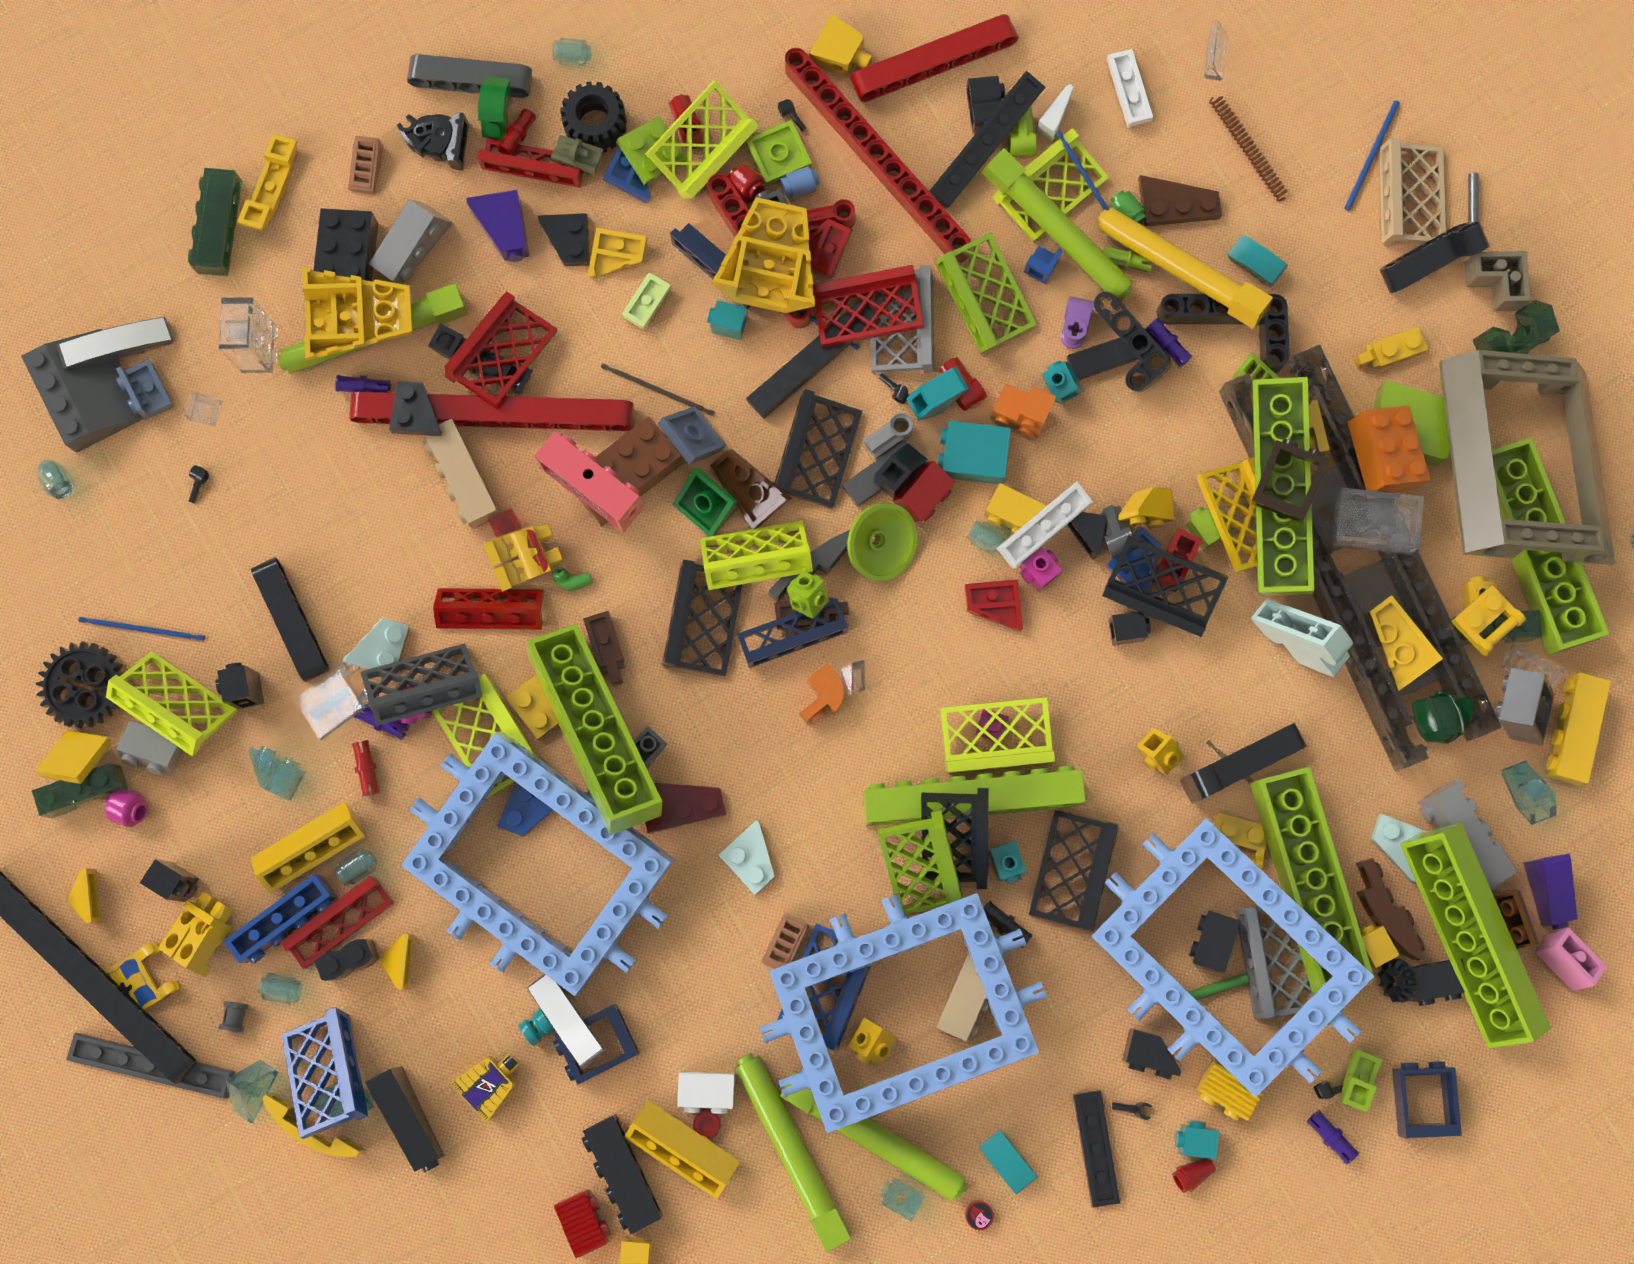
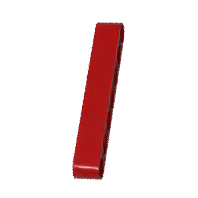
(934, 58)
(734, 221)

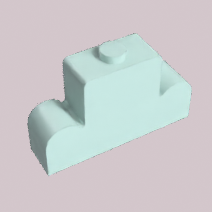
(1307, 637)

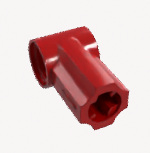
(678, 106)
(820, 215)
(975, 392)

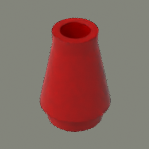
(1191, 1175)

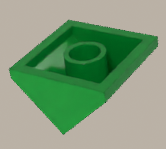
(705, 502)

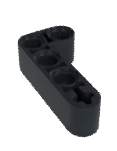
(1458, 241)
(1128, 337)

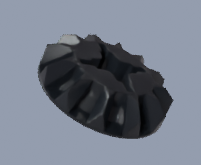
(1406, 983)

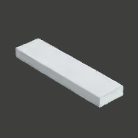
(1044, 525)

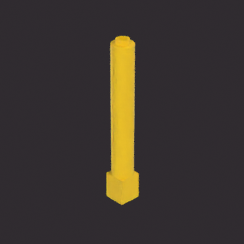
(1244, 301)

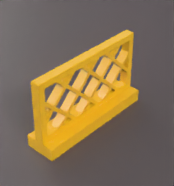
(1246, 475)

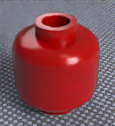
(747, 182)

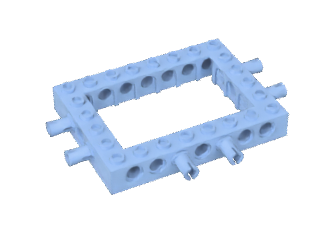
(477, 904)
(855, 953)
(1199, 1024)

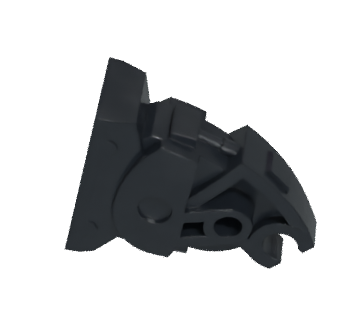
(438, 137)

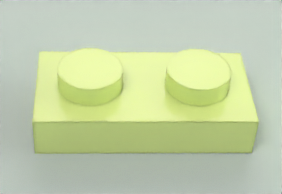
(646, 301)

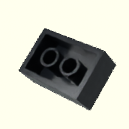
(346, 242)

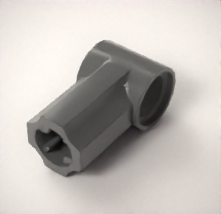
(1116, 531)

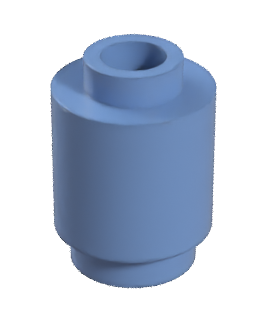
(799, 182)

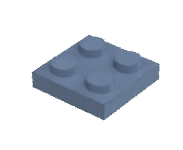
(691, 434)

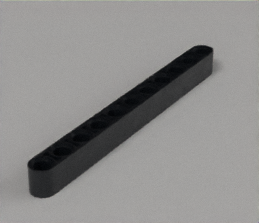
(93, 983)

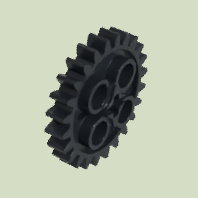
(73, 708)

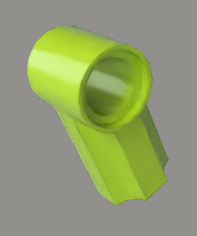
(1022, 139)

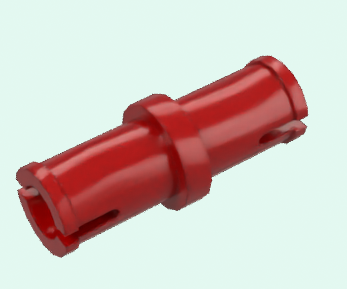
(516, 132)
(365, 768)

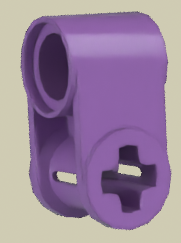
(1076, 319)

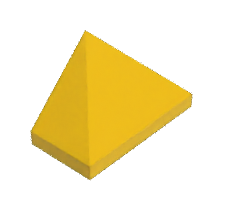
(85, 897)
(398, 961)

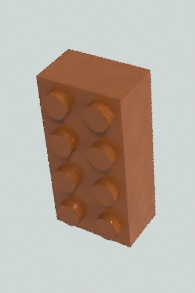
(641, 458)

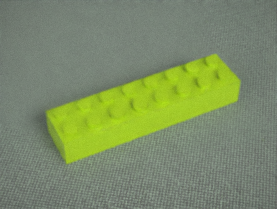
(1282, 543)
(1554, 587)
(594, 729)
(1006, 794)
(1308, 862)
(1477, 933)

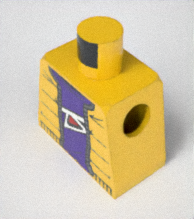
(487, 1084)

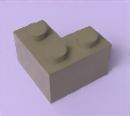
(1506, 275)

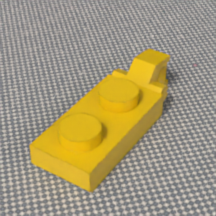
(1392, 349)

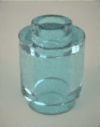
(571, 51)
(986, 537)
(356, 867)
(280, 988)

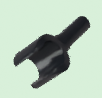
(786, 107)
(901, 391)
(200, 476)
(1324, 1090)
(1136, 1109)

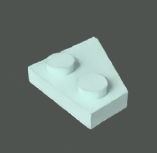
(379, 646)
(1389, 835)
(749, 858)

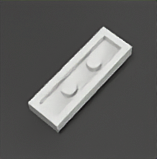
(1129, 88)

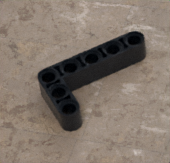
(1210, 315)
(1243, 763)

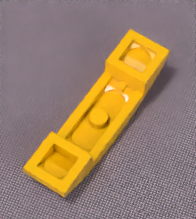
(271, 183)
(281, 1111)

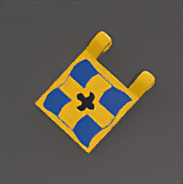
(137, 981)

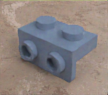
(145, 389)

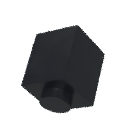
(1129, 628)

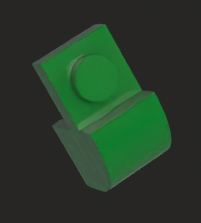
(494, 106)

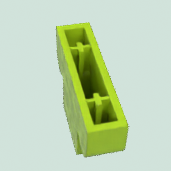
(1428, 417)

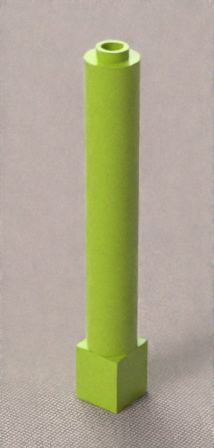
(1009, 177)
(439, 306)
(892, 1149)
(792, 1152)

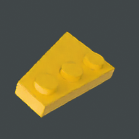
(1404, 643)

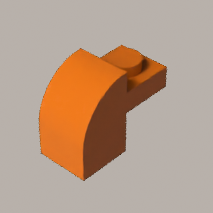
(829, 691)

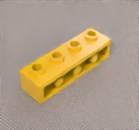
(1578, 729)
(307, 847)
(682, 1149)

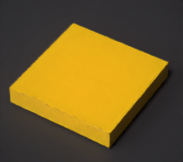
(73, 756)

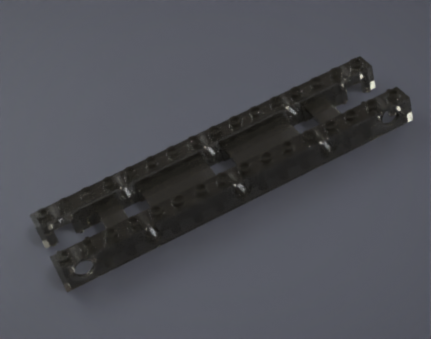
(1352, 596)

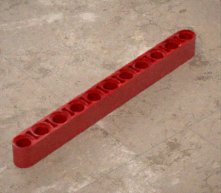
(874, 143)
(510, 413)

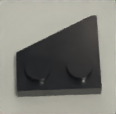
(568, 237)
(413, 411)

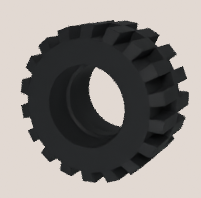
(589, 99)

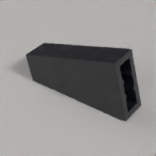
(406, 1118)

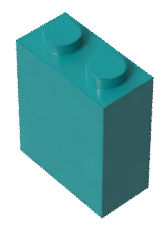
(974, 452)

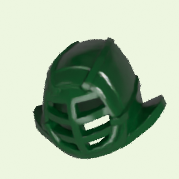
(1442, 716)

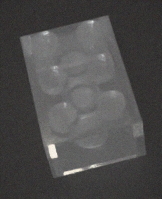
(247, 335)
(1377, 521)

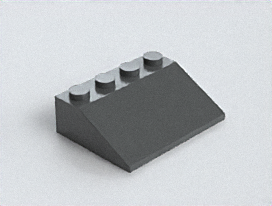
(82, 400)

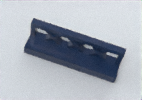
(698, 250)
(793, 643)

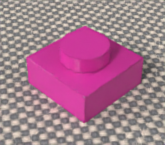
(995, 728)

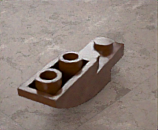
(1378, 905)

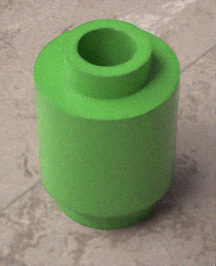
(1128, 205)

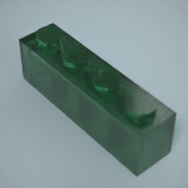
(215, 222)

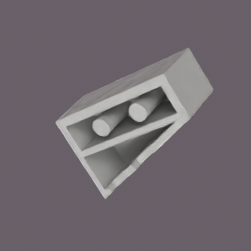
(409, 241)

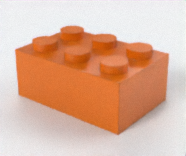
(1388, 450)

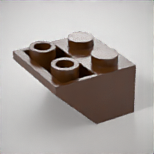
(1516, 918)

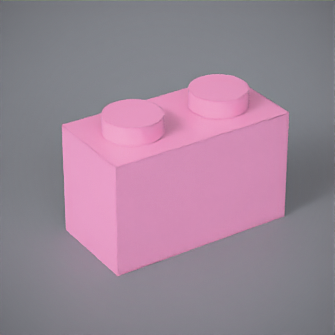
(1571, 959)

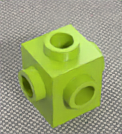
(808, 594)

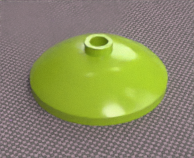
(893, 543)

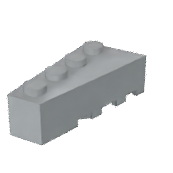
(1450, 806)

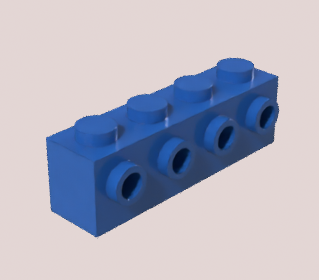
(279, 919)

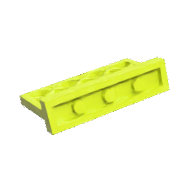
(719, 154)
(1042, 165)
(756, 565)
(157, 713)
(502, 717)
(997, 758)

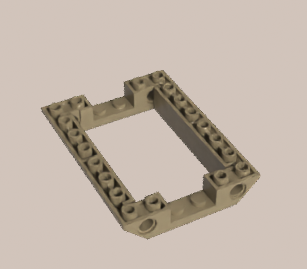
(1473, 466)

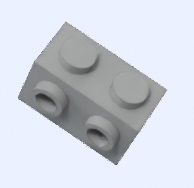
(148, 748)

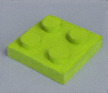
(639, 141)
(778, 152)

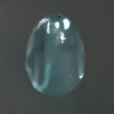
(55, 479)

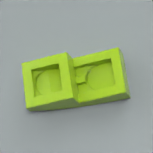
(1359, 1080)

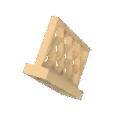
(1392, 188)

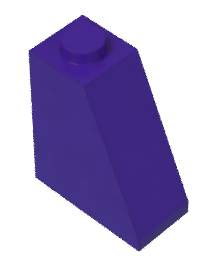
(502, 222)
(1553, 890)

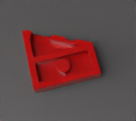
(828, 246)
(995, 602)

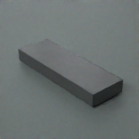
(862, 485)

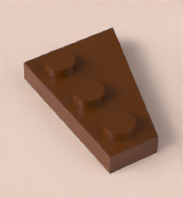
(1176, 202)
(754, 492)

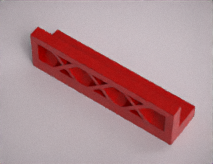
(529, 168)
(488, 612)
(330, 914)

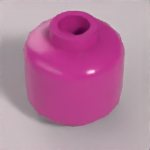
(125, 808)

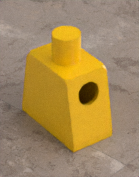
(839, 48)

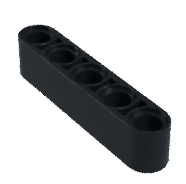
(290, 619)

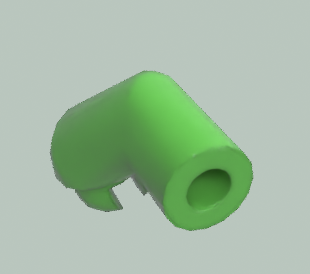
(568, 581)

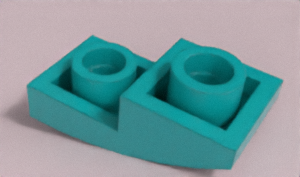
(1258, 260)
(1008, 1162)

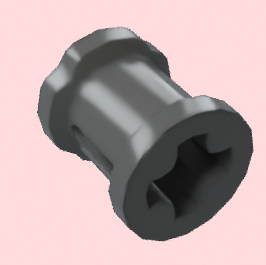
(233, 1016)

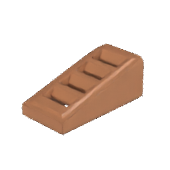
(367, 143)
(780, 929)

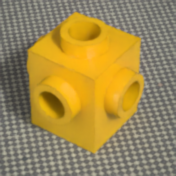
(1160, 751)
(872, 1043)

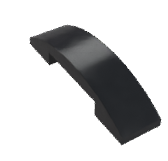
(447, 342)

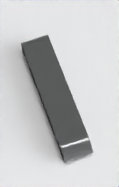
(465, 74)

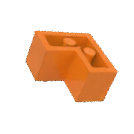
(1023, 410)

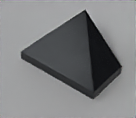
(1089, 531)

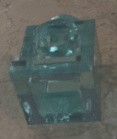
(913, 1198)

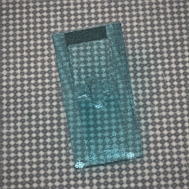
(249, 1087)

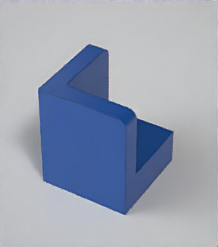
(1042, 264)

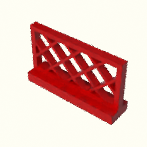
(861, 286)
(479, 342)

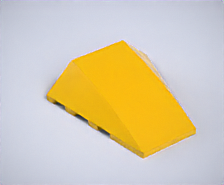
(769, 259)
(352, 312)

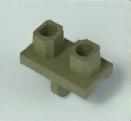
(577, 154)

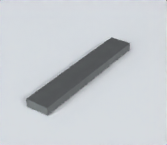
(129, 1061)

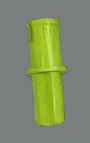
(1127, 258)

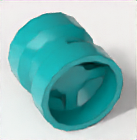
(536, 1027)

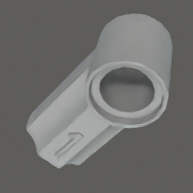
(887, 437)

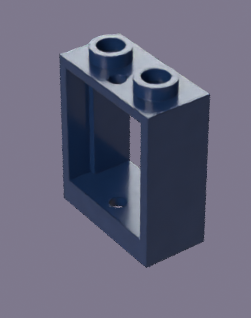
(622, 1033)
(1452, 1123)

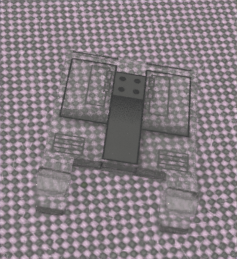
(332, 701)

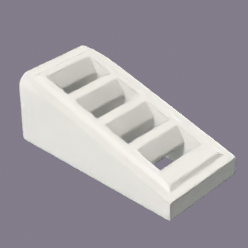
(1051, 120)

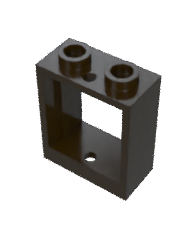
(1282, 507)

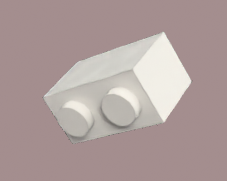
(706, 1091)

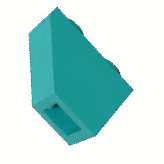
(937, 394)

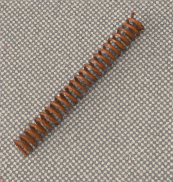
(1251, 148)

